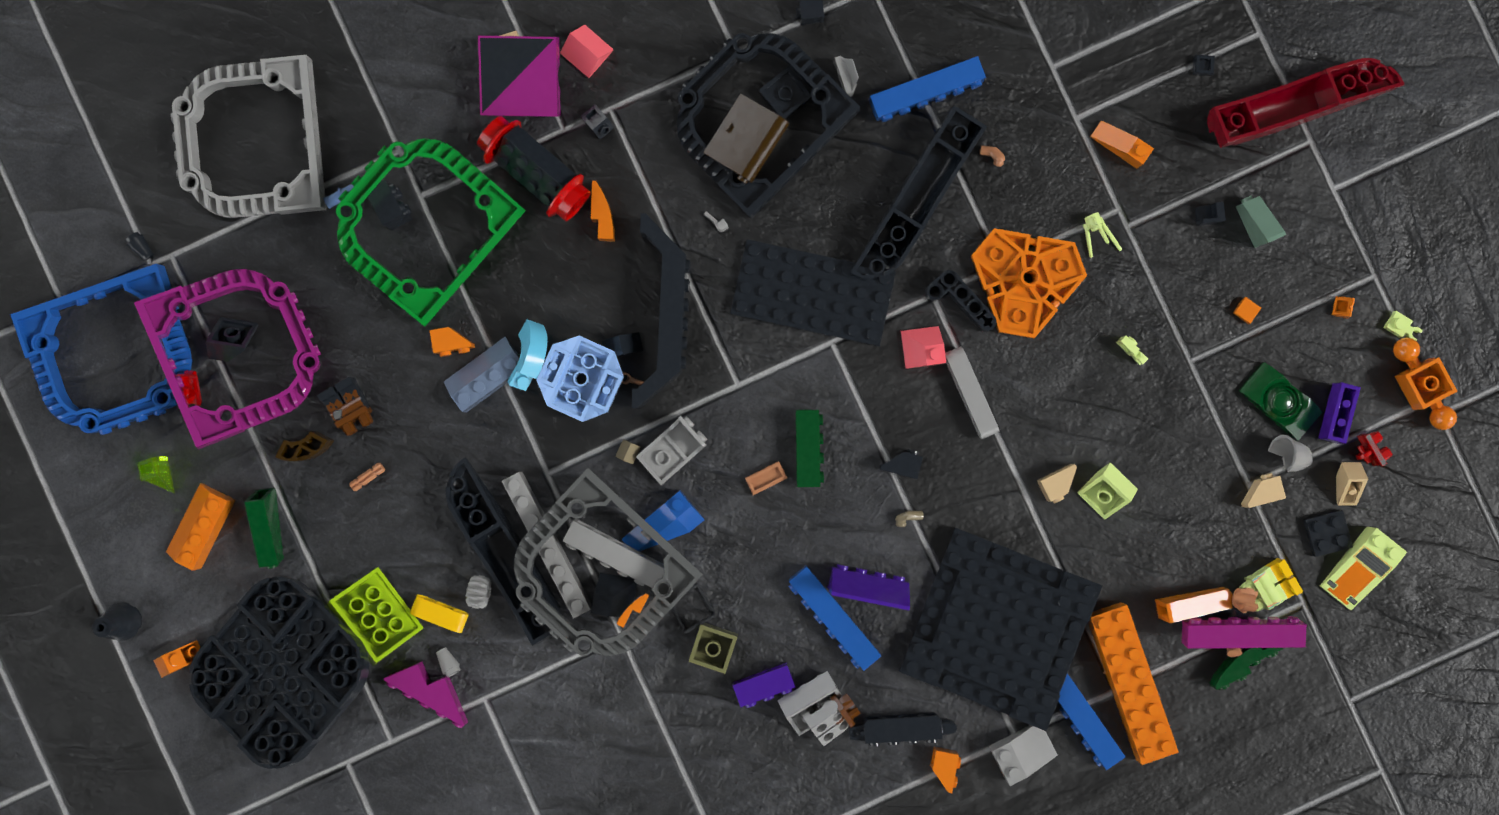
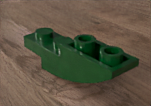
(1238, 668)

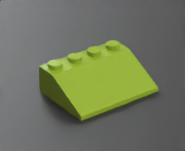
(375, 615)

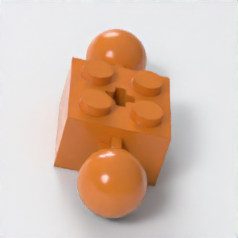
(1425, 383)

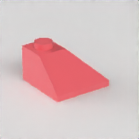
(923, 347)

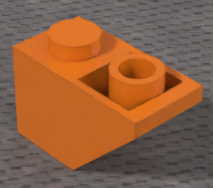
(448, 340)
(176, 659)
(944, 764)

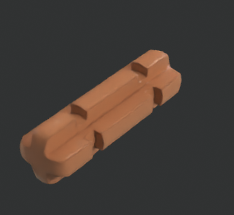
(367, 476)

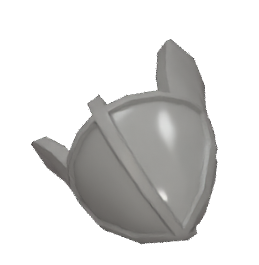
(1295, 454)

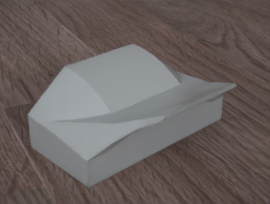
(847, 74)

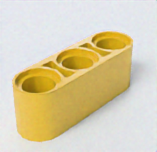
(439, 613)

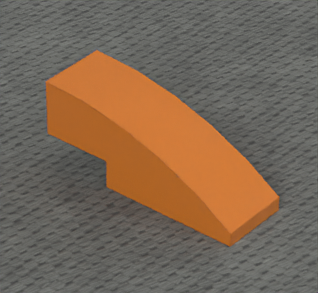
(602, 214)

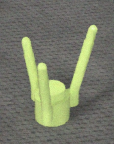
(1096, 223)

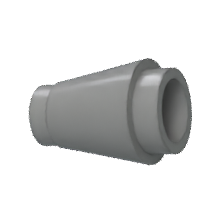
(447, 662)

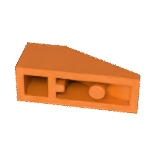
(1122, 144)

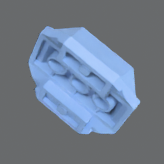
(560, 375)

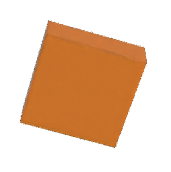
(1247, 310)

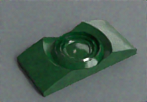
(1280, 401)

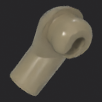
(909, 515)

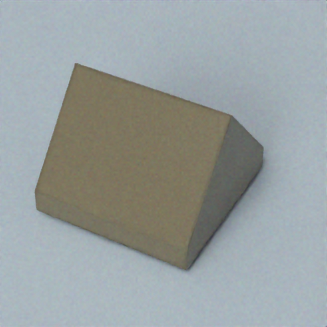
(627, 451)

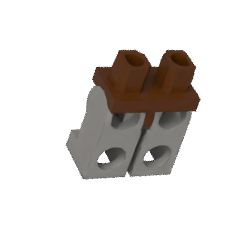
(832, 718)

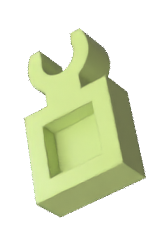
(1400, 326)
(1128, 344)

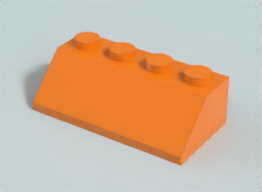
(200, 527)

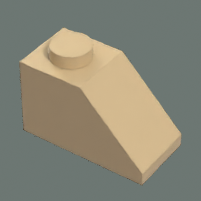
(1057, 483)
(1350, 483)
(1264, 491)

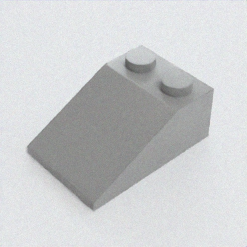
(1023, 753)

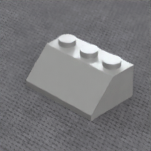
(808, 698)

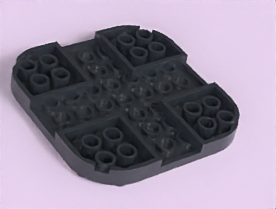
(279, 672)

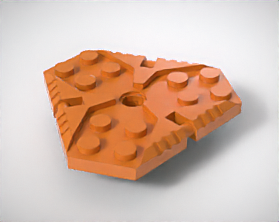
(1020, 305)

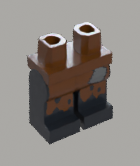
(347, 405)

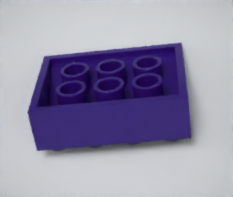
(869, 587)

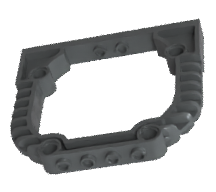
(592, 492)

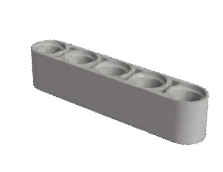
(971, 393)

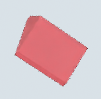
(585, 50)

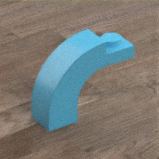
(532, 356)

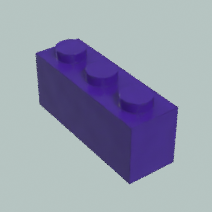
(1339, 413)
(763, 685)

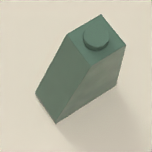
(1259, 221)

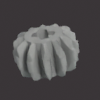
(478, 592)

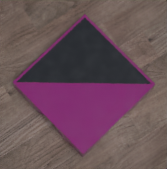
(519, 76)

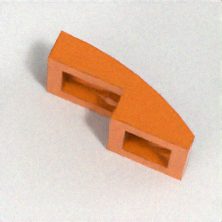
(636, 605)

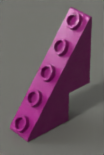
(437, 694)

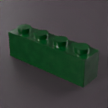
(808, 448)

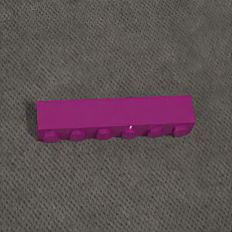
(1244, 633)

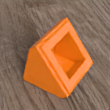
(1343, 307)

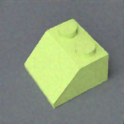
(1108, 491)

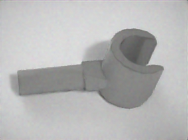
(720, 225)

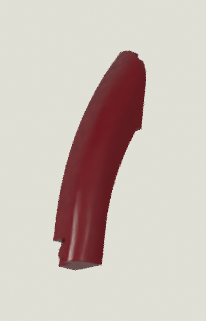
(1301, 101)

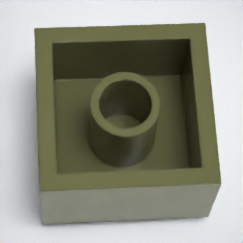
(713, 647)

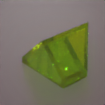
(157, 472)

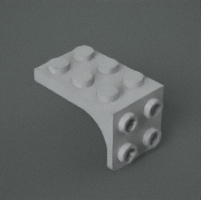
(672, 449)

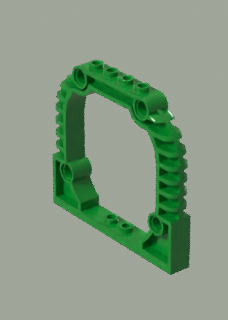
(422, 301)

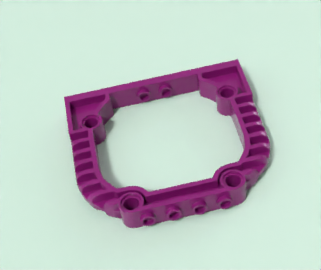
(205, 425)

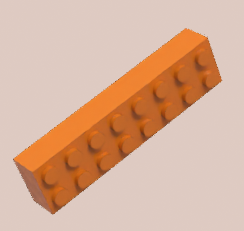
(1132, 683)

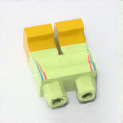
(1273, 584)

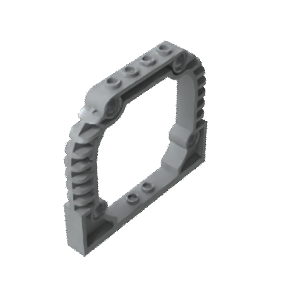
(305, 191)

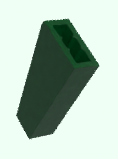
(265, 527)

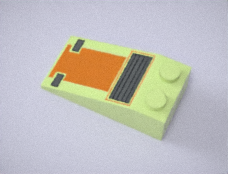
(1363, 567)

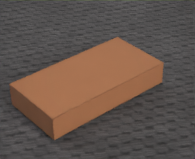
(766, 478)

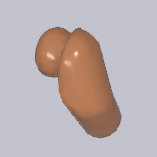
(995, 153)

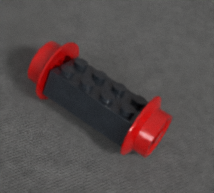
(533, 167)

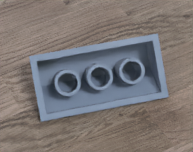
(482, 375)

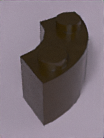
(306, 449)

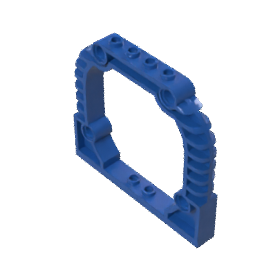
(40, 322)

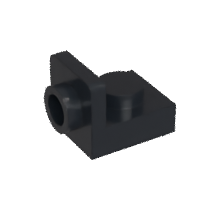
(597, 121)

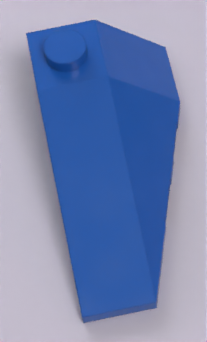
(670, 521)

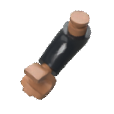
(1244, 604)

